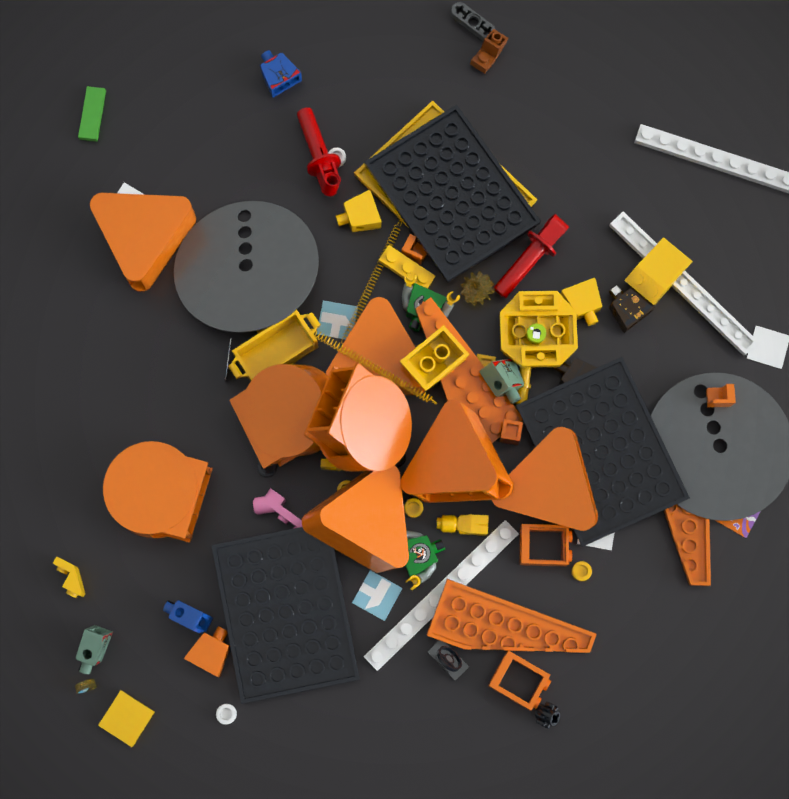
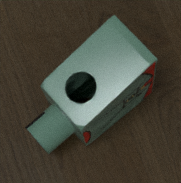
(503, 379)
(94, 640)

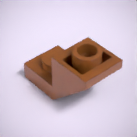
(489, 51)

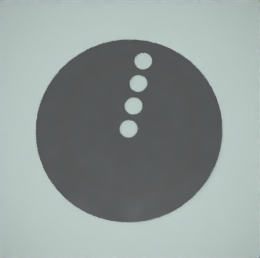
(251, 300)
(756, 455)

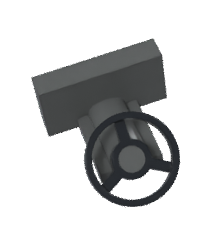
(448, 659)

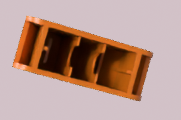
(143, 231)
(382, 340)
(456, 461)
(553, 484)
(364, 521)

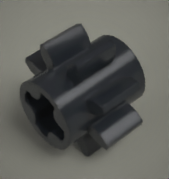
(547, 715)

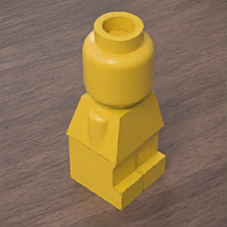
(464, 524)

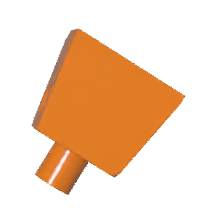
(210, 652)

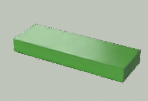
(92, 114)

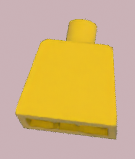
(360, 213)
(584, 299)

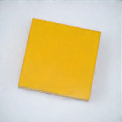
(126, 718)

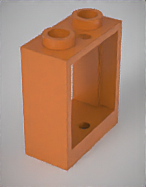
(566, 554)
(500, 672)

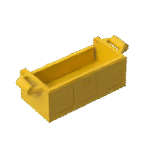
(277, 344)

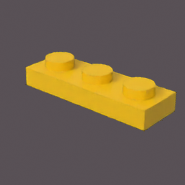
(402, 264)

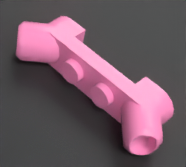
(274, 503)

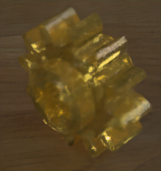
(471, 293)

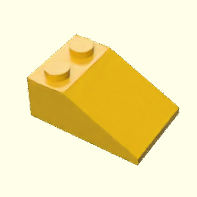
(658, 271)
(434, 358)

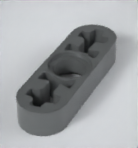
(471, 15)

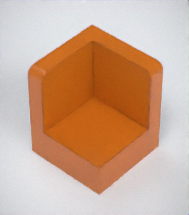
(414, 250)
(721, 396)
(511, 432)

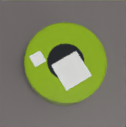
(536, 333)

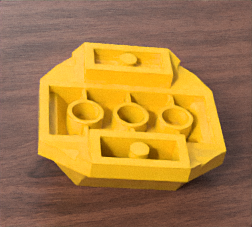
(541, 308)

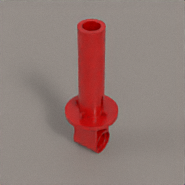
(323, 165)
(541, 244)

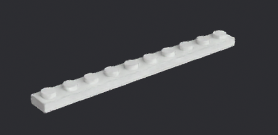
(713, 158)
(688, 288)
(424, 611)

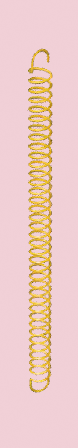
(372, 280)
(375, 368)

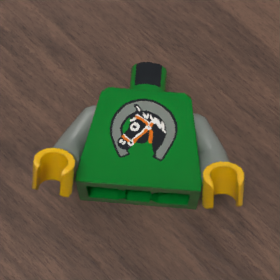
(415, 295)
(421, 557)

